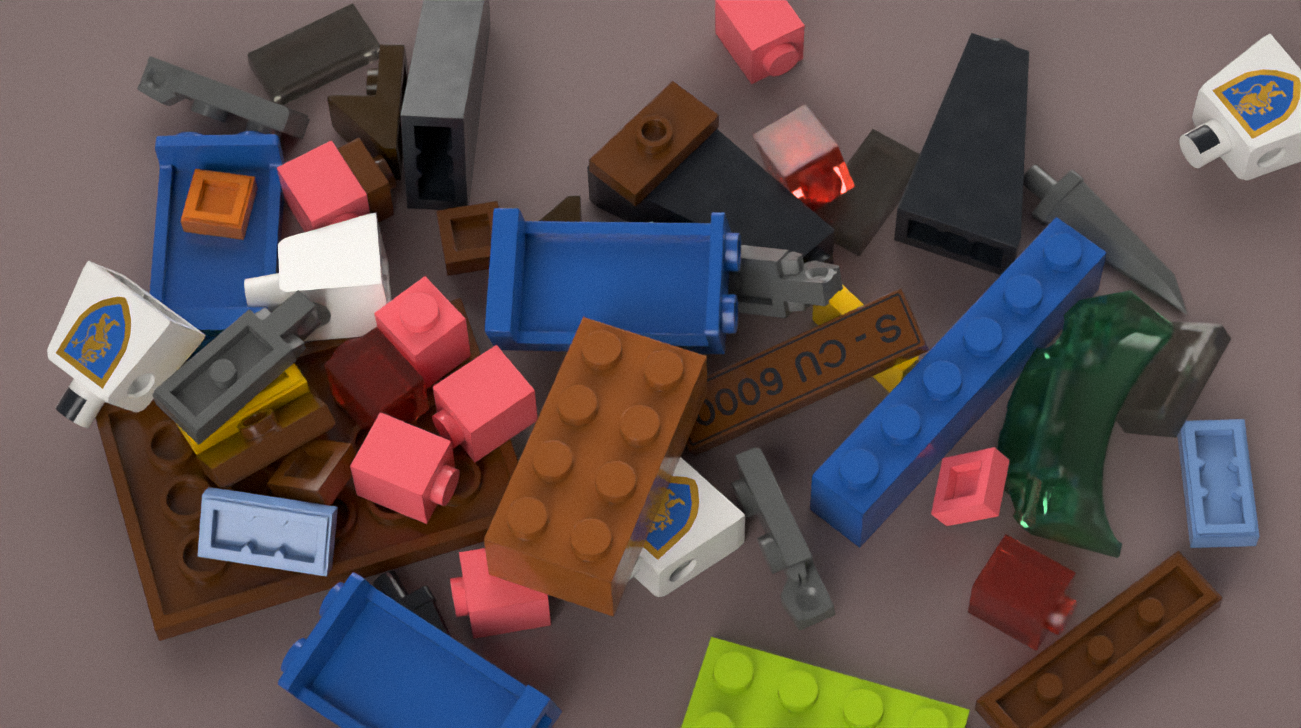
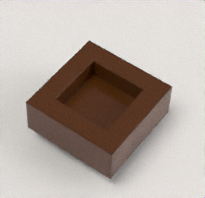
(372, 175)
(466, 237)
(314, 472)

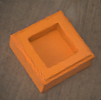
(219, 204)

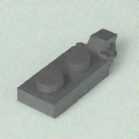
(215, 99)
(780, 282)
(236, 366)
(783, 544)

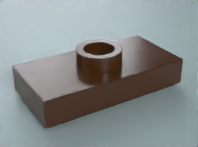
(654, 143)
(265, 438)

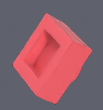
(970, 487)

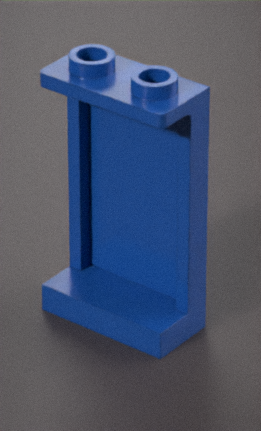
(202, 273)
(628, 275)
(392, 669)

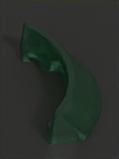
(1066, 414)

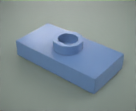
(1218, 484)
(267, 531)

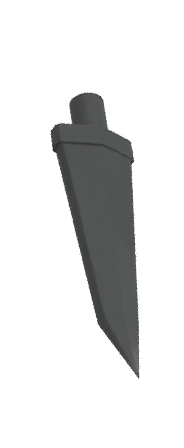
(1087, 214)

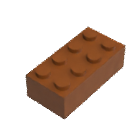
(596, 466)

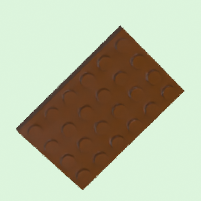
(163, 488)

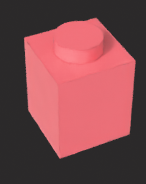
(760, 35)
(322, 188)
(425, 330)
(484, 404)
(405, 468)
(494, 603)

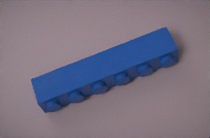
(955, 383)

